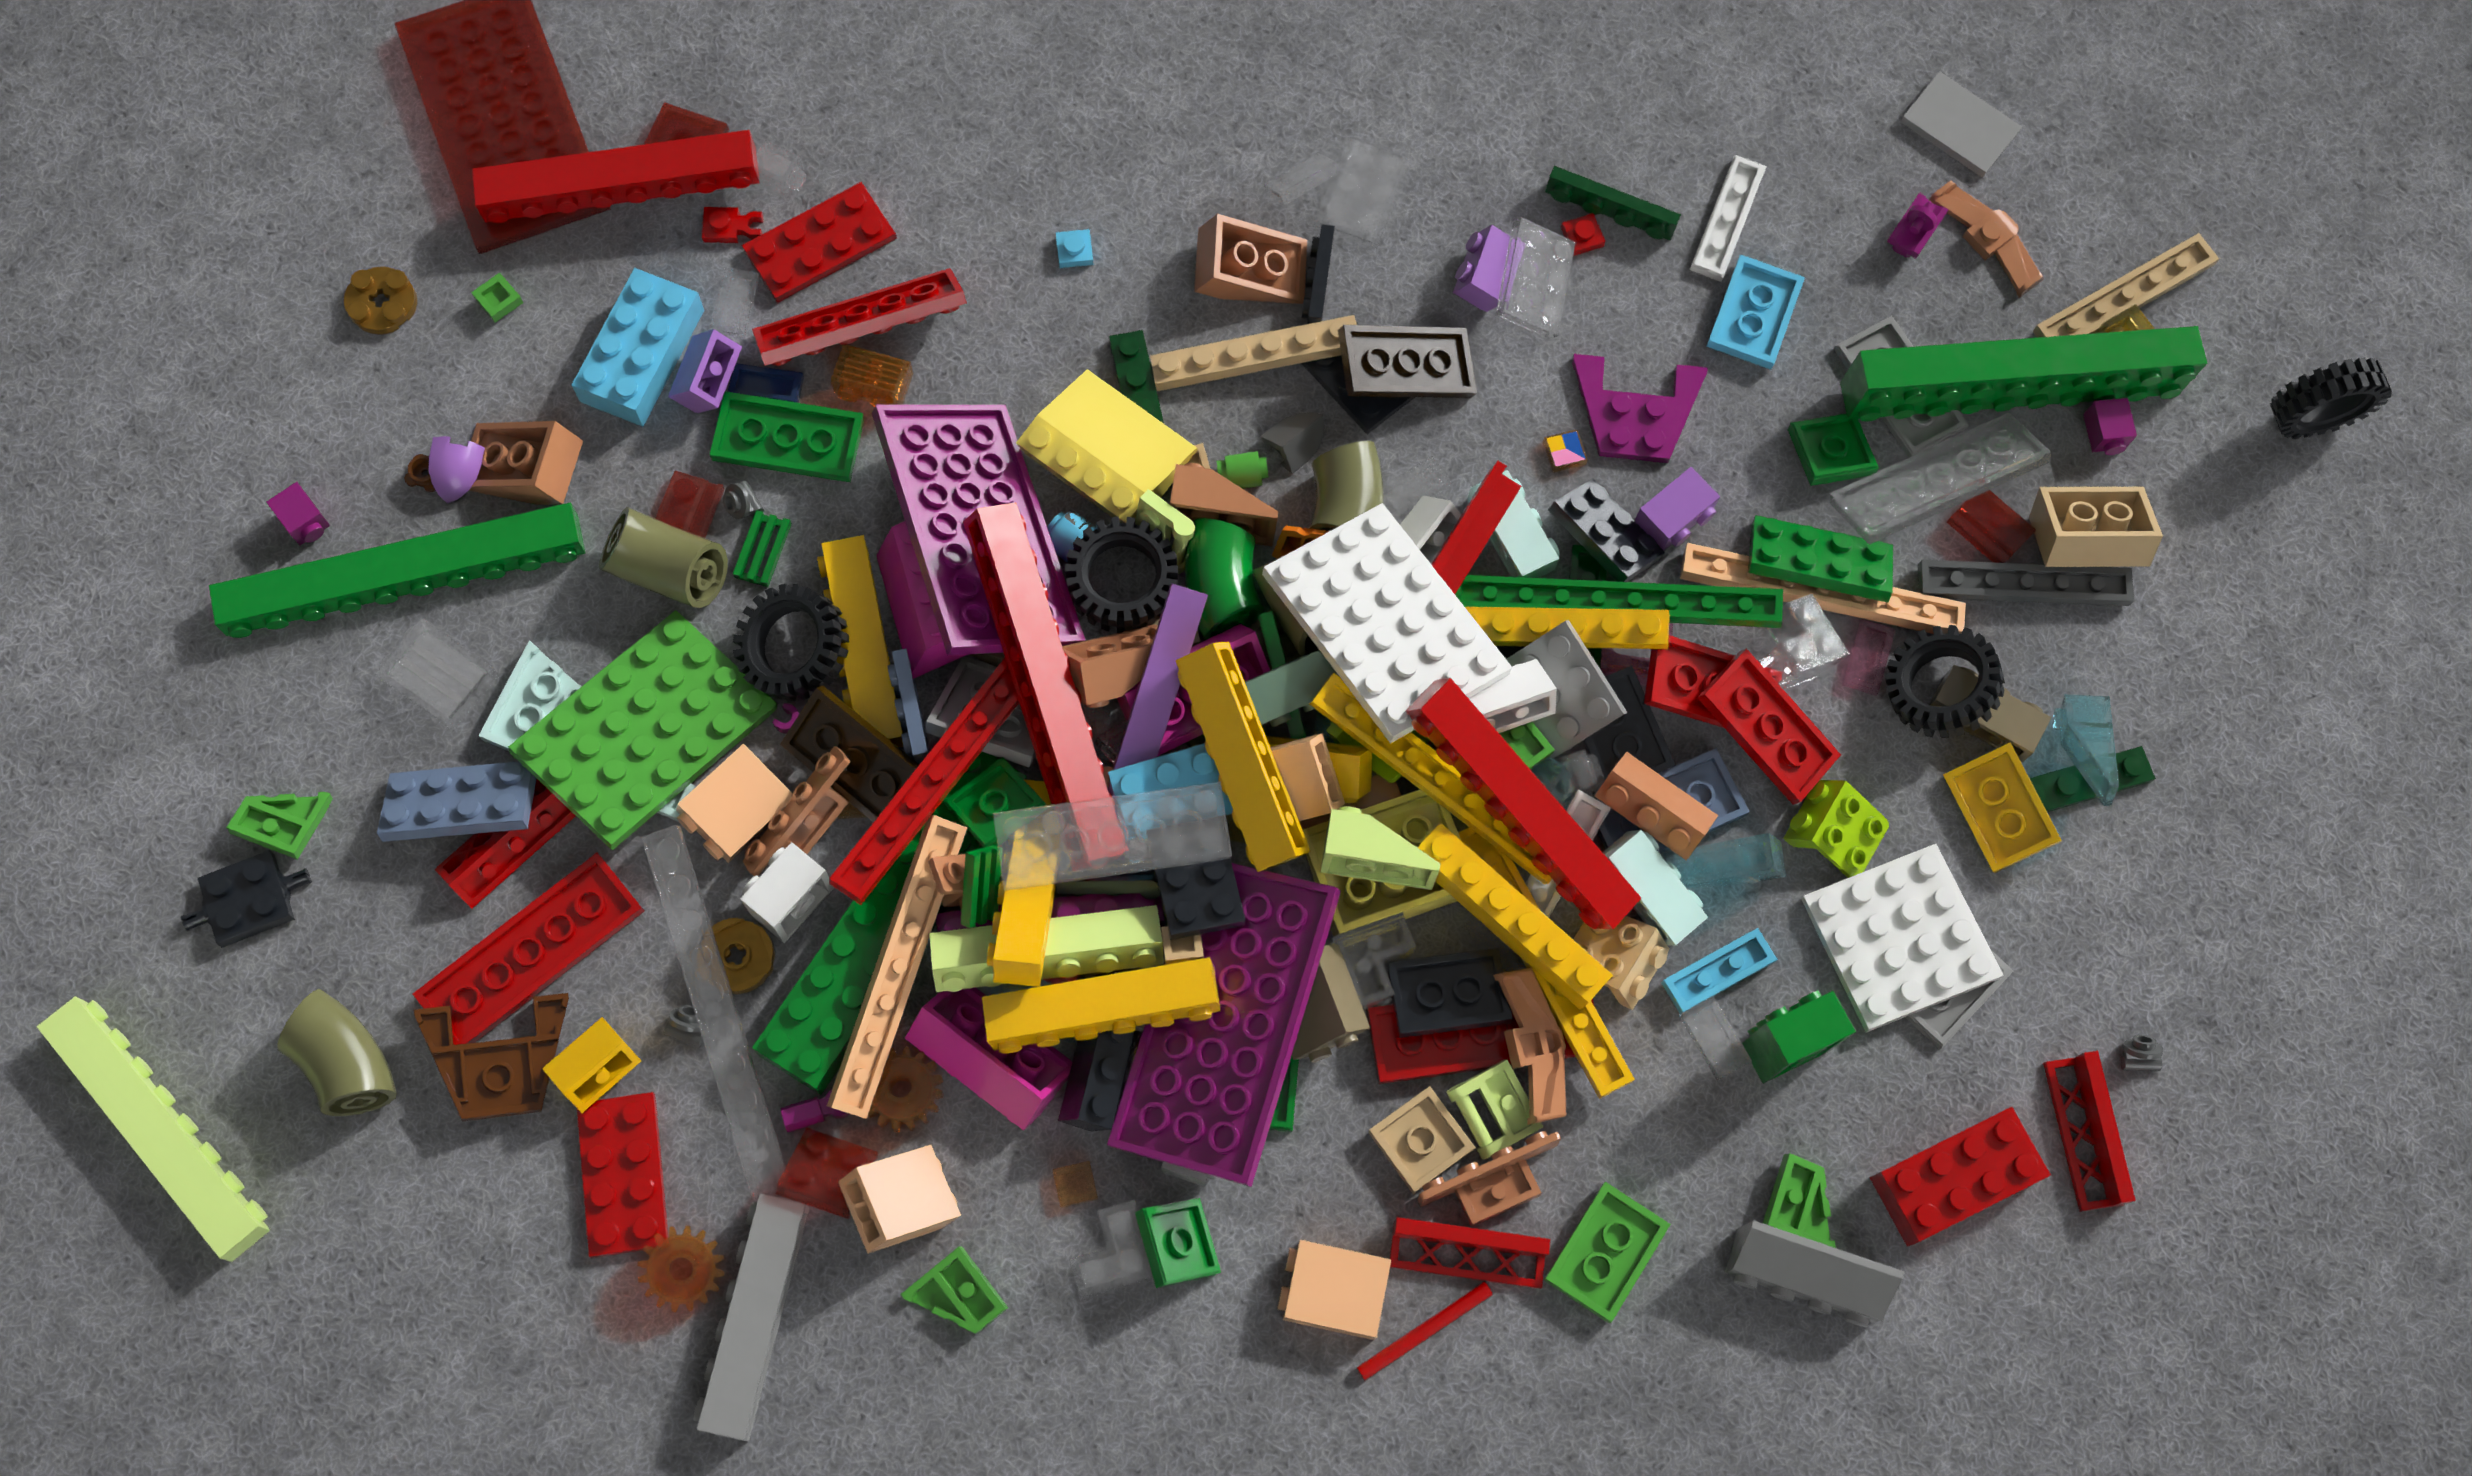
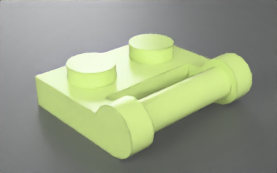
(1168, 520)
(1505, 1102)

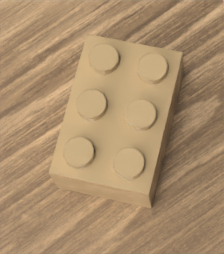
(2095, 527)

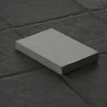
(1961, 124)
(1944, 1020)

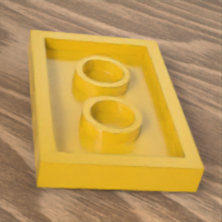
(2002, 808)

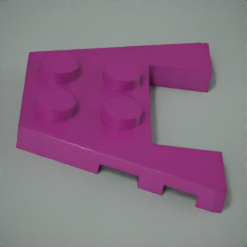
(1636, 423)

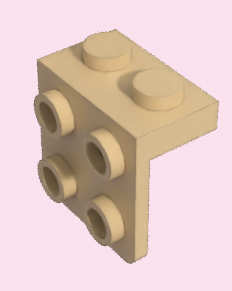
(1629, 953)

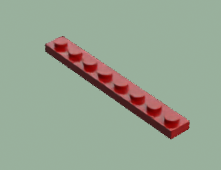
(927, 787)

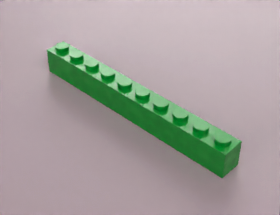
(396, 570)

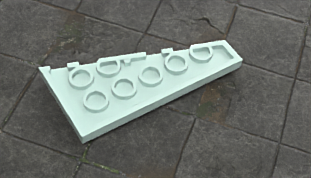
(531, 694)

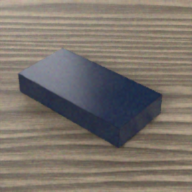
(766, 382)

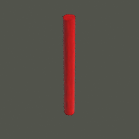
(1424, 1331)

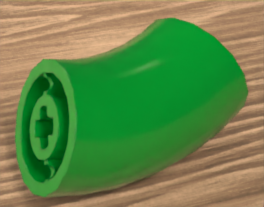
(1221, 566)

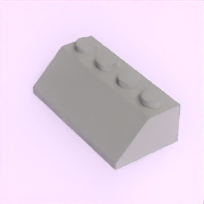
(1812, 1273)

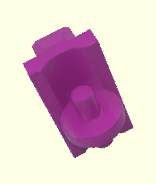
(1916, 227)

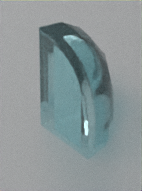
(1555, 779)

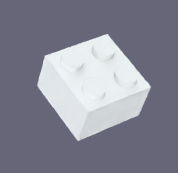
(786, 891)

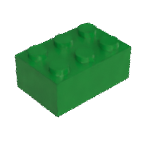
(1797, 1035)

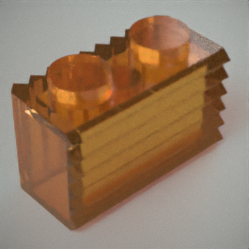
(871, 377)

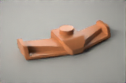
(1991, 234)
(1535, 1044)

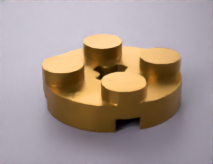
(370, 283)
(759, 956)

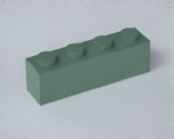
(1289, 687)

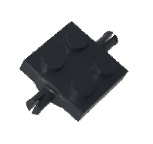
(245, 899)

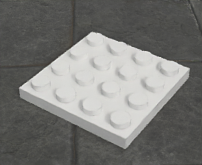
(1901, 937)

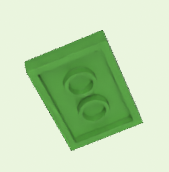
(1607, 1252)

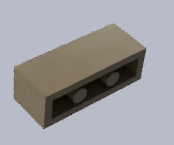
(2013, 721)

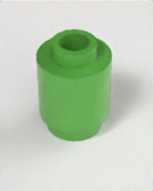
(1244, 469)

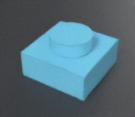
(1074, 248)

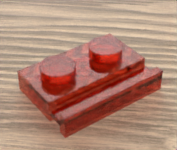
(690, 503)
(1991, 526)

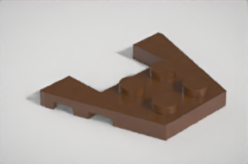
(495, 1075)

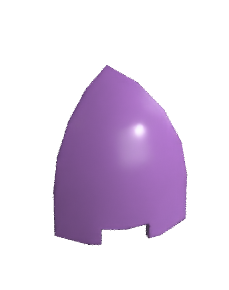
(453, 467)

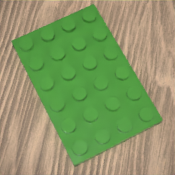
(642, 729)

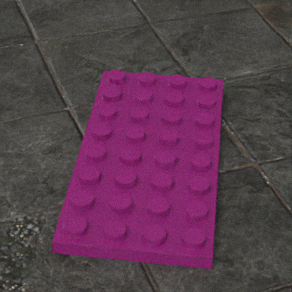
(943, 470)
(1211, 1085)

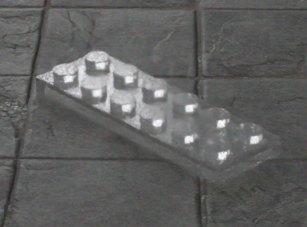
(1939, 478)
(1112, 836)

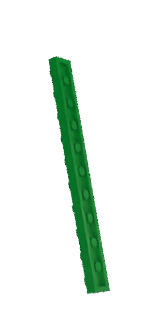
(1685, 602)

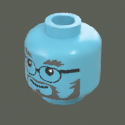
(1065, 529)

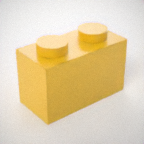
(591, 1065)

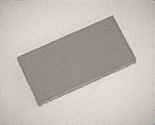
(1920, 430)

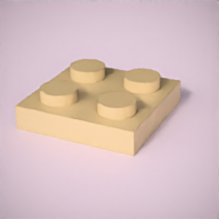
(1421, 1139)

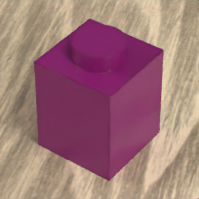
(2110, 425)
(298, 514)

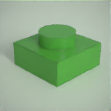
(497, 297)

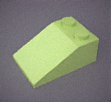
(1371, 851)

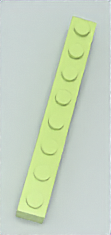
(154, 1128)

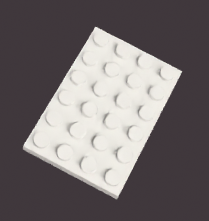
(1384, 617)

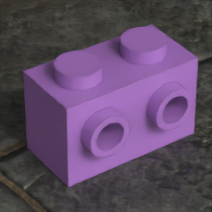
(1483, 268)
(705, 371)
(1678, 509)

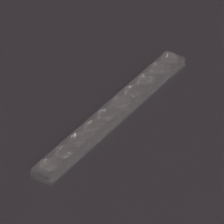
(715, 1010)

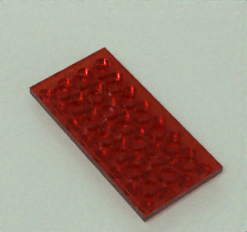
(492, 101)

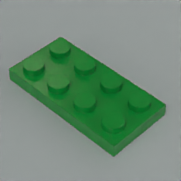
(787, 436)
(1821, 558)

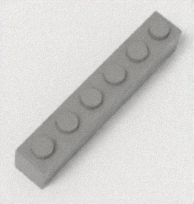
(752, 1318)

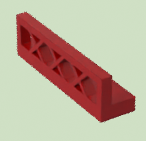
(1475, 526)
(505, 851)
(2102, 1127)
(1471, 1238)

